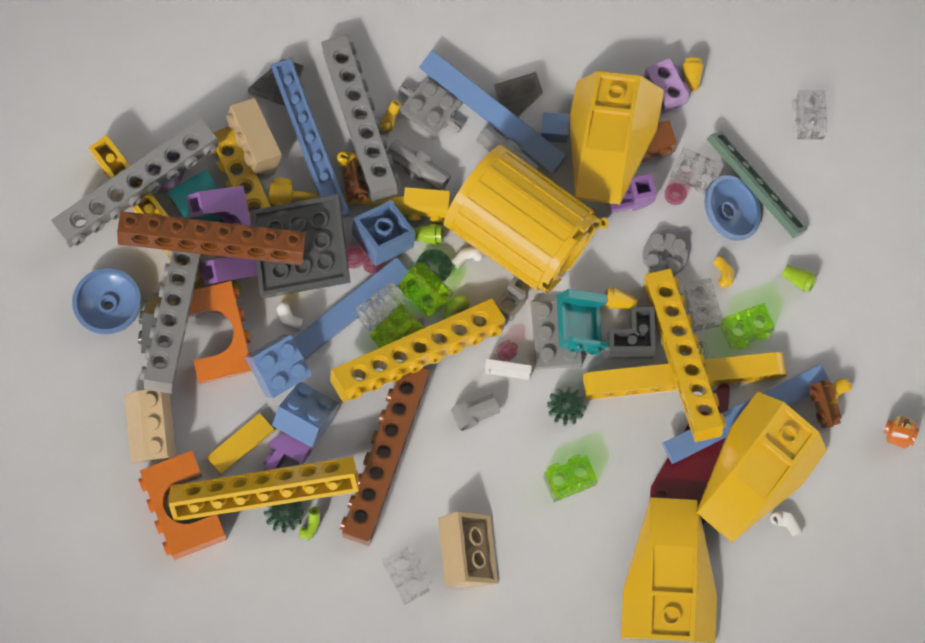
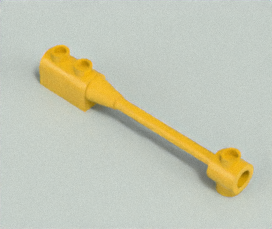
(414, 203)

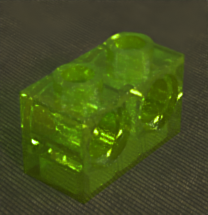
(428, 287)
(744, 321)
(395, 326)
(573, 483)

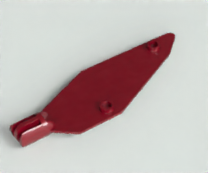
(691, 475)

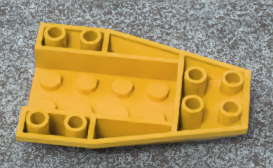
(610, 132)
(759, 465)
(670, 577)

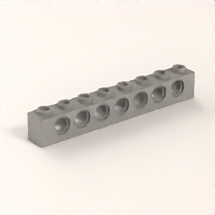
(139, 171)
(378, 186)
(163, 378)

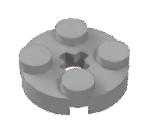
(665, 242)

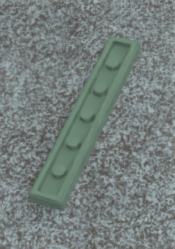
(757, 184)

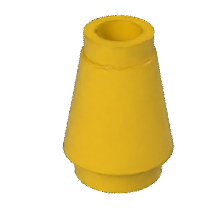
(692, 72)
(619, 299)

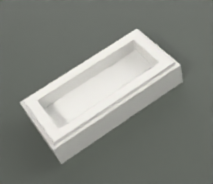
(508, 369)

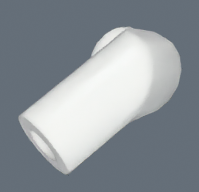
(466, 253)
(286, 316)
(787, 520)

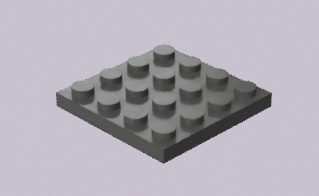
(324, 247)

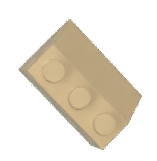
(254, 137)
(149, 426)
(467, 550)

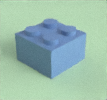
(383, 232)
(278, 366)
(305, 414)

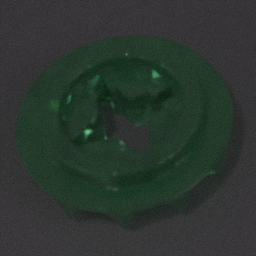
(437, 257)

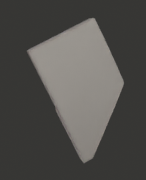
(512, 299)

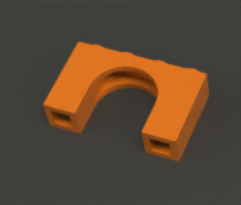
(232, 362)
(180, 538)

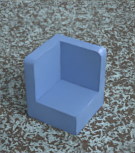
(555, 127)

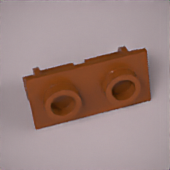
(354, 182)
(826, 414)

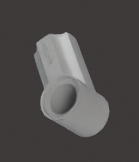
(470, 413)

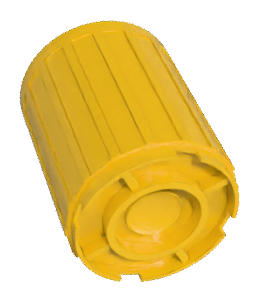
(521, 219)

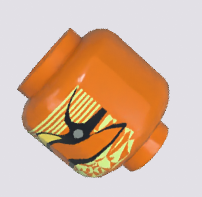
(901, 431)

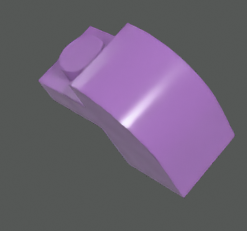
(638, 196)
(286, 448)

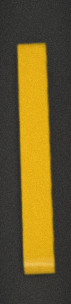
(660, 378)

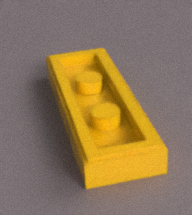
(240, 444)

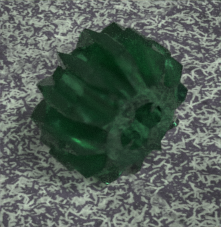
(566, 397)
(285, 521)

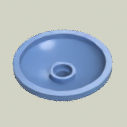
(732, 208)
(106, 287)

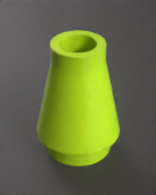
(429, 233)
(800, 277)

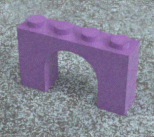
(231, 207)

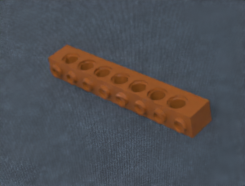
(211, 238)
(363, 531)

